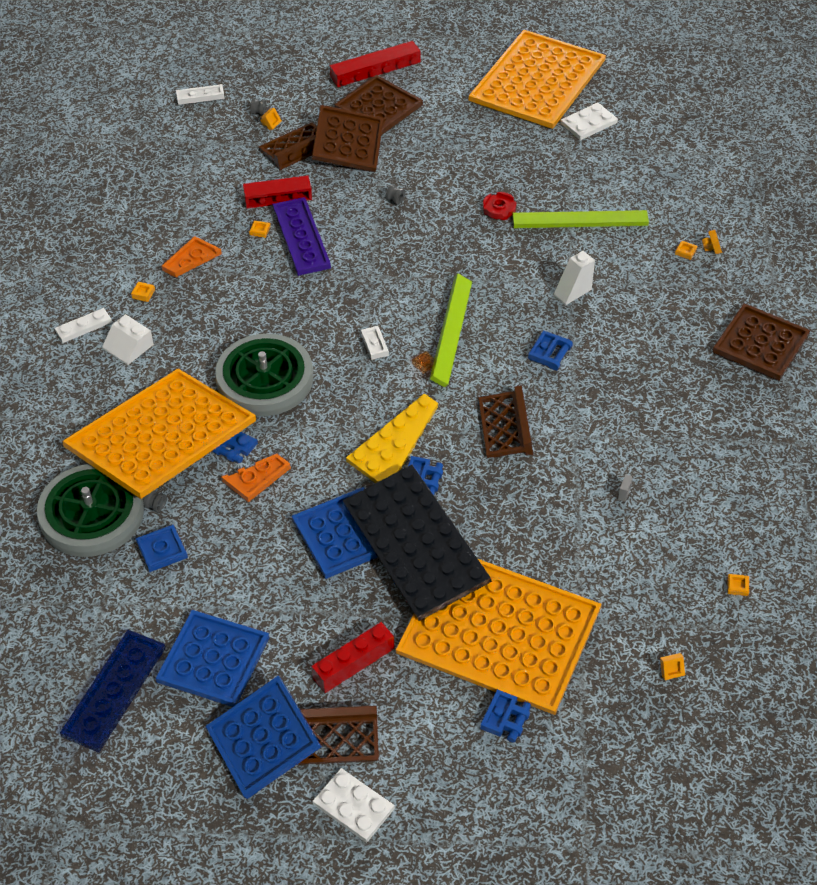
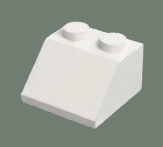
(127, 339)

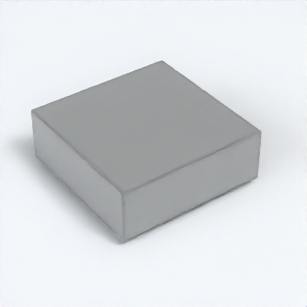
(625, 488)

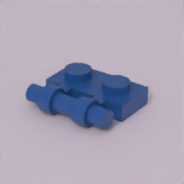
(239, 443)
(423, 468)
(499, 712)

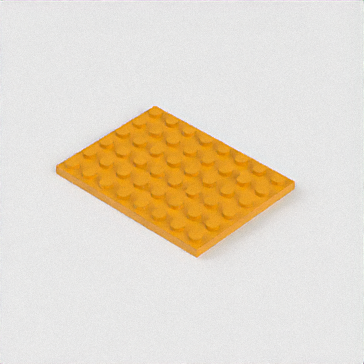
(537, 78)
(159, 432)
(507, 637)

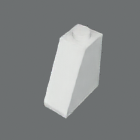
(576, 278)

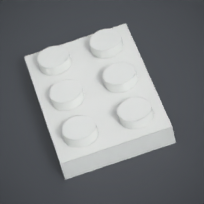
(589, 121)
(353, 805)

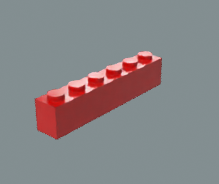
(375, 63)

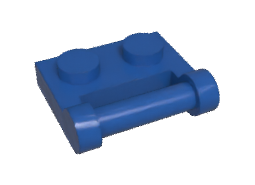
(544, 348)

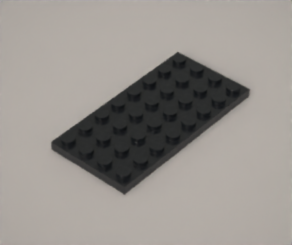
(416, 542)

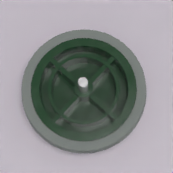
(265, 373)
(88, 512)

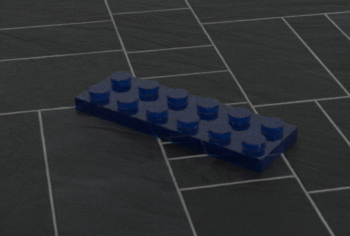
(112, 691)

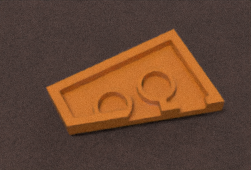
(190, 256)
(255, 479)

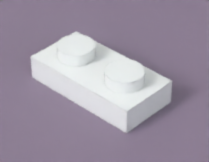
(374, 342)

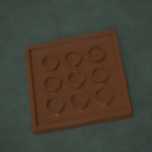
(383, 100)
(347, 138)
(761, 341)

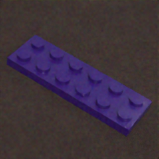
(301, 236)

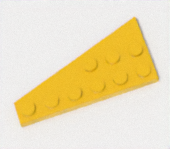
(393, 444)

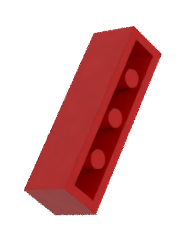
(275, 191)
(352, 657)

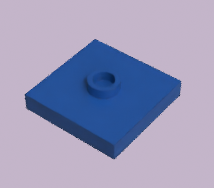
(161, 548)

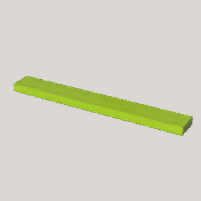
(580, 219)
(451, 330)

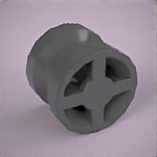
(258, 106)
(395, 194)
(155, 501)

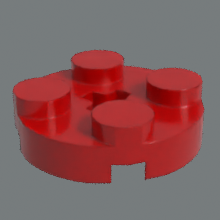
(492, 208)

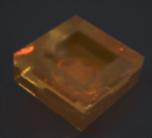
(423, 362)

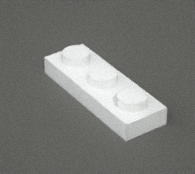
(200, 94)
(83, 325)

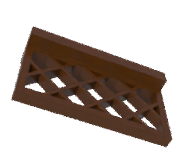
(292, 152)
(520, 418)
(342, 716)

